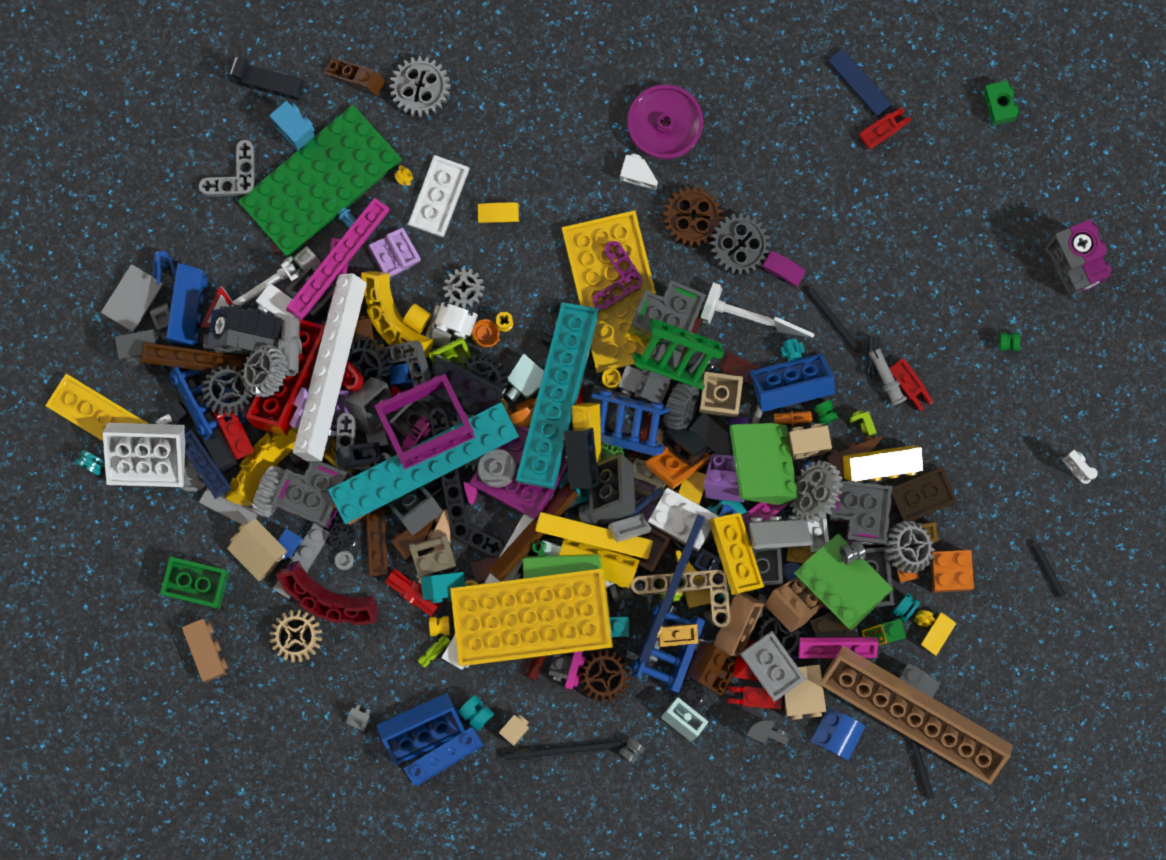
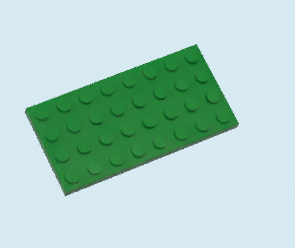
(333, 165)

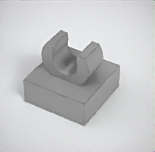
(357, 718)

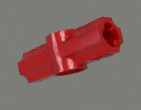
(411, 592)

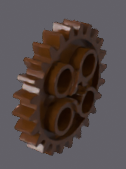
(693, 199)

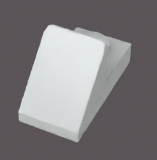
(818, 534)

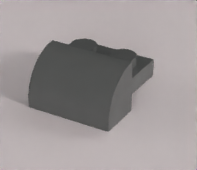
(762, 731)

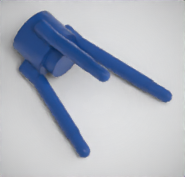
(161, 262)

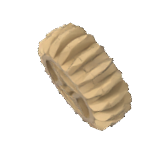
(289, 642)

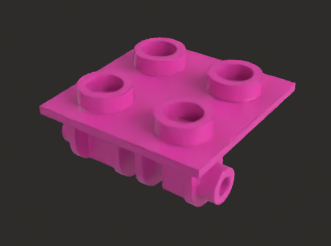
(424, 426)

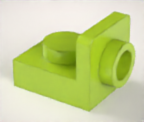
(867, 426)

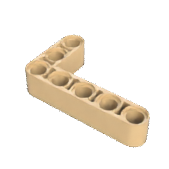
(689, 586)

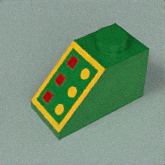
(886, 632)

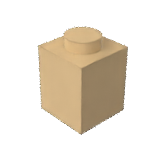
(515, 729)

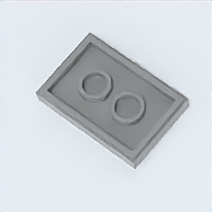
(132, 298)
(772, 666)

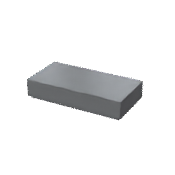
(629, 527)

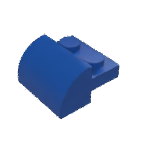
(838, 733)

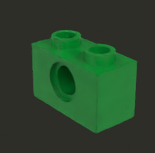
(998, 113)

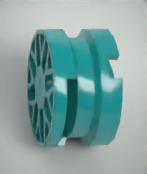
(91, 465)
(904, 606)

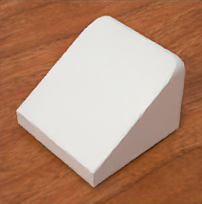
(306, 257)

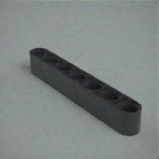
(216, 442)

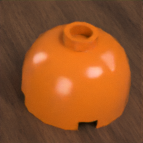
(522, 413)

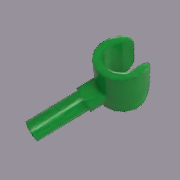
(541, 552)

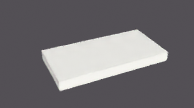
(438, 196)

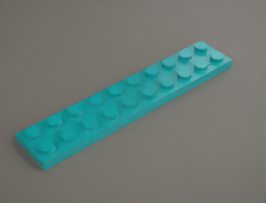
(557, 395)
(390, 481)

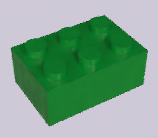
(194, 583)

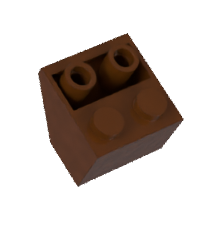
(711, 668)

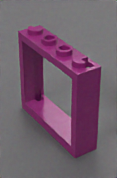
(432, 447)

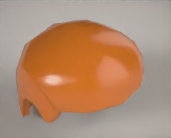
(485, 333)

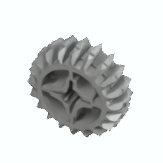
(264, 370)
(266, 491)
(913, 558)

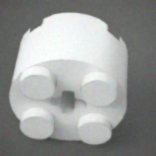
(455, 320)

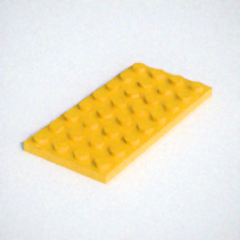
(594, 272)
(531, 617)

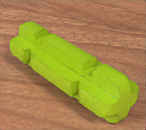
(434, 651)

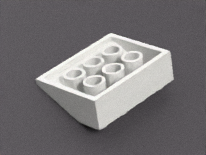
(144, 454)

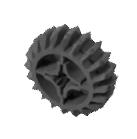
(215, 379)
(683, 406)

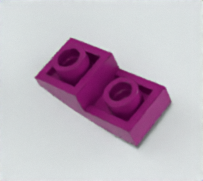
(782, 267)

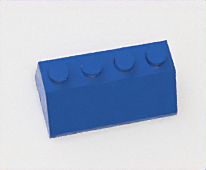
(186, 306)
(792, 382)
(420, 729)

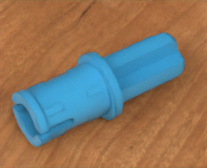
(346, 216)

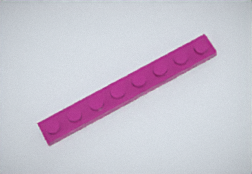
(337, 259)

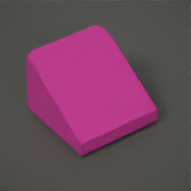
(471, 493)

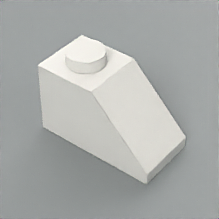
(637, 172)

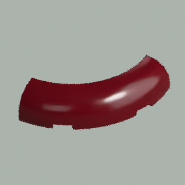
(323, 602)

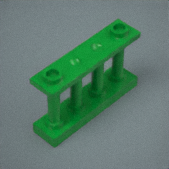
(678, 336)

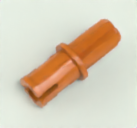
(792, 417)

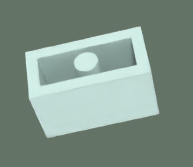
(684, 719)

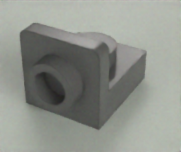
(560, 667)

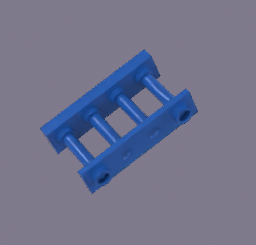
(203, 427)
(633, 441)
(679, 662)
(443, 756)

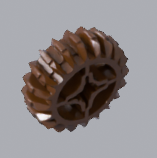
(621, 672)

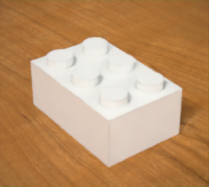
(676, 518)

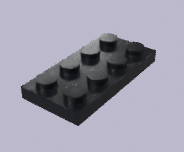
(471, 389)

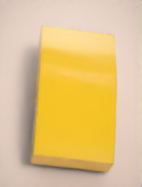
(498, 212)

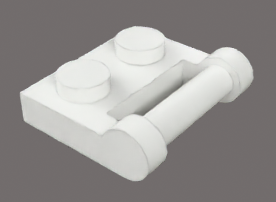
(1076, 463)

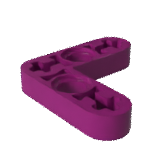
(624, 275)

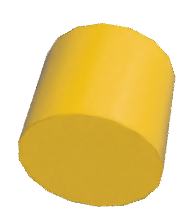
(417, 318)

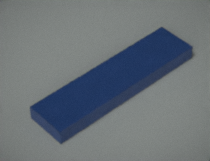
(859, 82)
(205, 466)

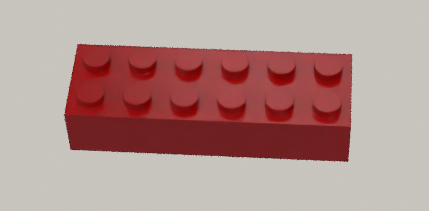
(277, 410)

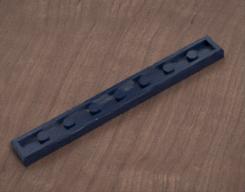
(672, 589)

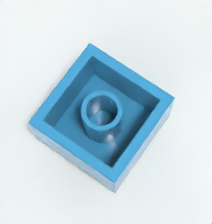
(292, 125)

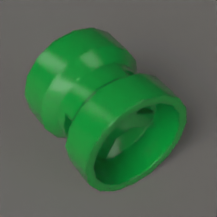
(1009, 341)
(826, 412)

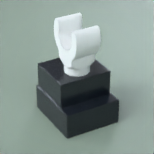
(175, 412)

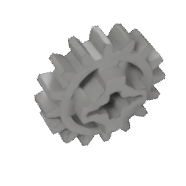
(471, 288)

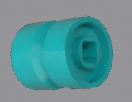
(476, 713)

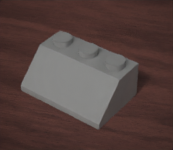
(777, 532)

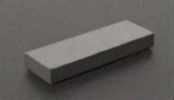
(227, 508)

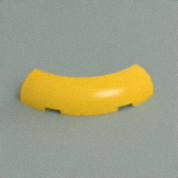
(385, 314)
(267, 452)

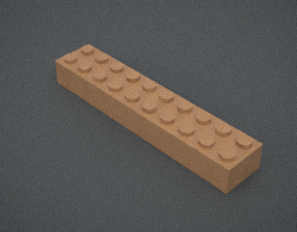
(916, 715)

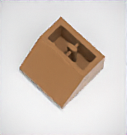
(793, 604)

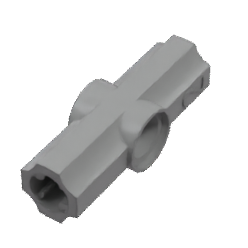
(290, 344)

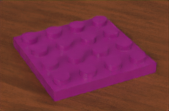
(522, 497)

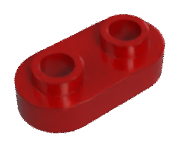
(352, 378)

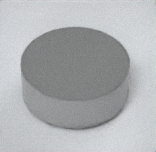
(344, 560)

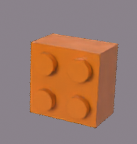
(951, 571)

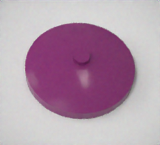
(665, 122)

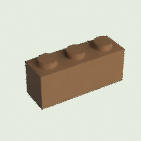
(744, 615)
(205, 650)

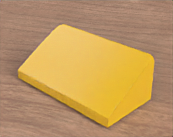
(938, 634)

